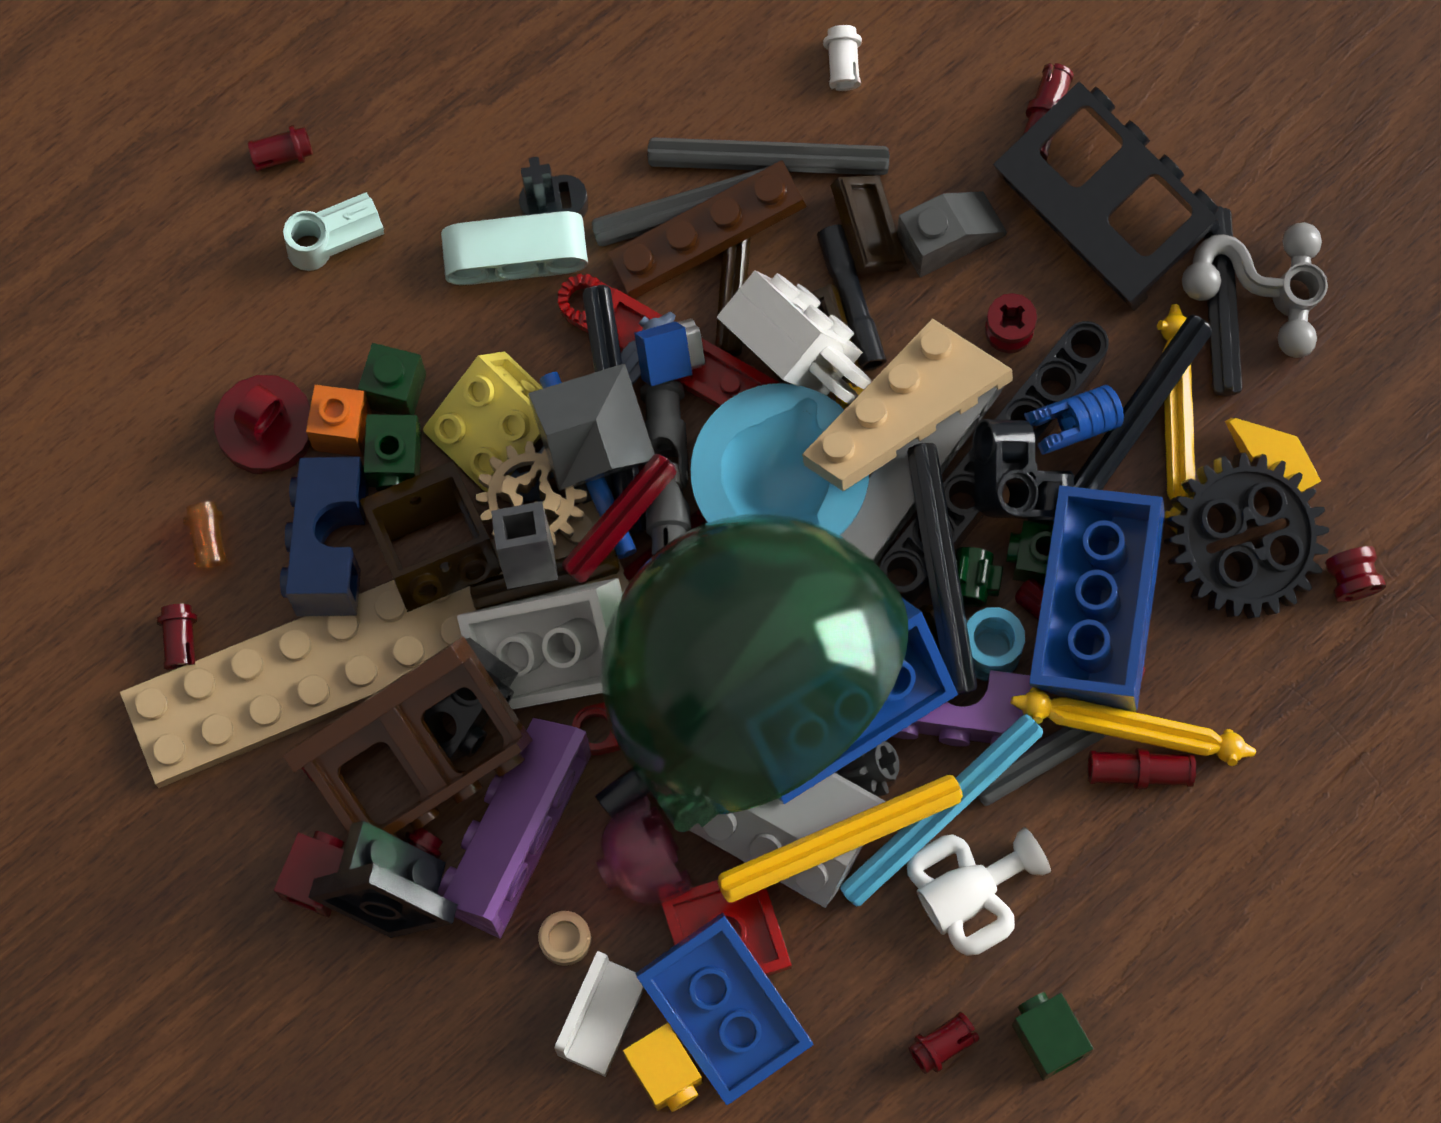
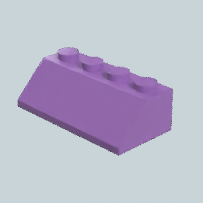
(516, 827)

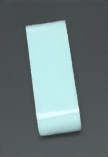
(514, 248)

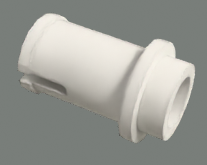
(843, 57)

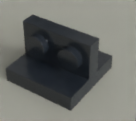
(385, 884)

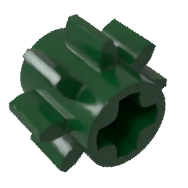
(977, 575)

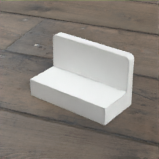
(599, 1015)

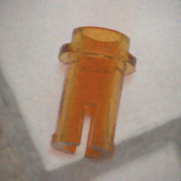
(206, 534)

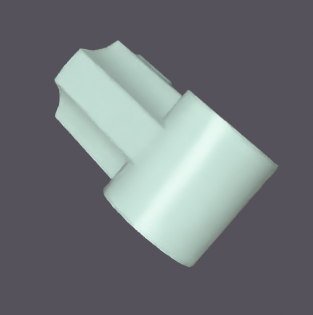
(335, 227)

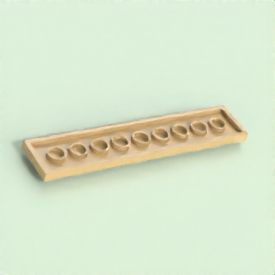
(297, 674)

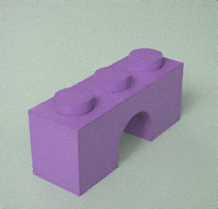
(977, 722)

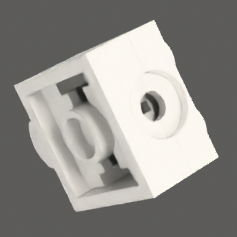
(794, 335)

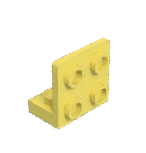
(486, 415)

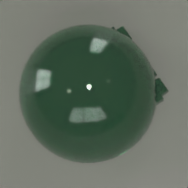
(748, 662)

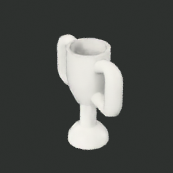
(972, 887)

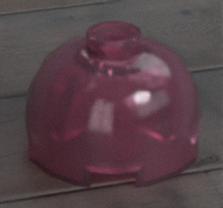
(642, 856)

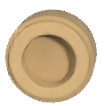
(564, 938)

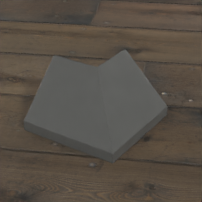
(591, 427)

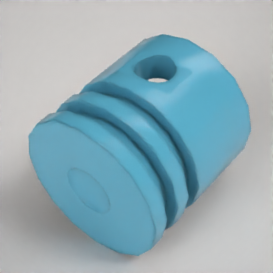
(995, 641)

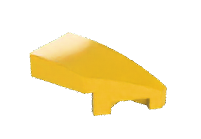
(1277, 446)

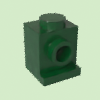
(1024, 554)

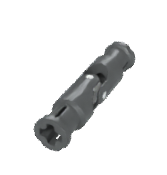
(670, 511)

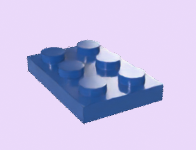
(724, 1008)

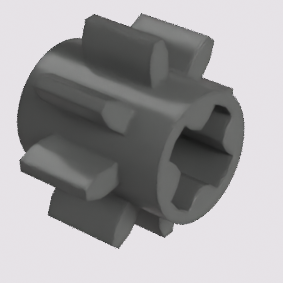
(873, 769)

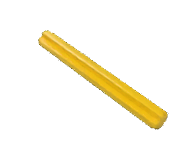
(839, 838)

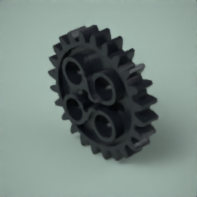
(1260, 578)

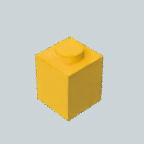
(664, 1069)

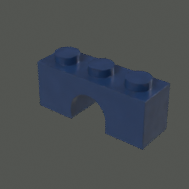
(325, 497)

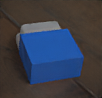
(669, 351)

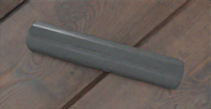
(1038, 760)

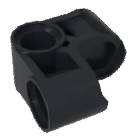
(1007, 456)

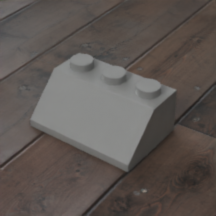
(776, 824)

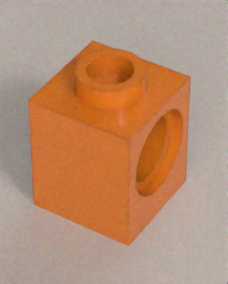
(338, 420)

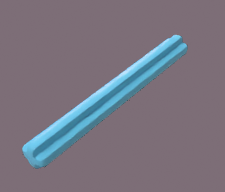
(914, 837)

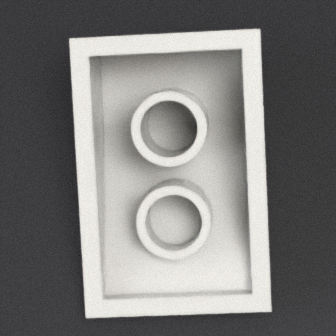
(548, 640)

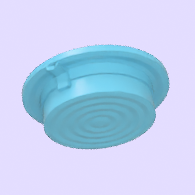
(754, 464)

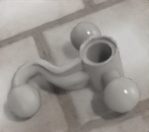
(1301, 243)

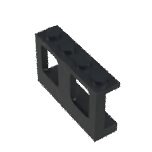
(1083, 212)

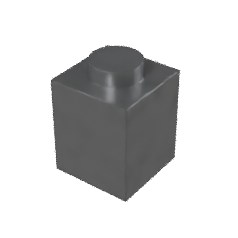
(524, 545)

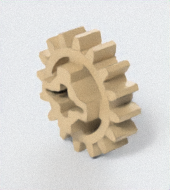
(509, 488)

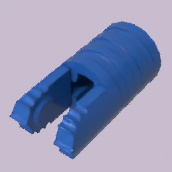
(1079, 417)

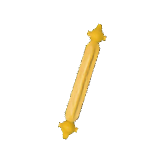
(1178, 421)
(1133, 726)

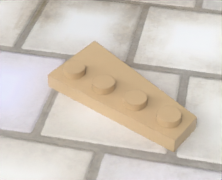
(905, 402)

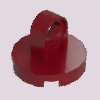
(263, 424)

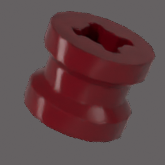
(1005, 333)
(1355, 574)

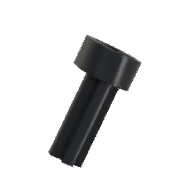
(542, 191)

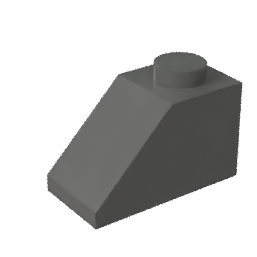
(947, 229)

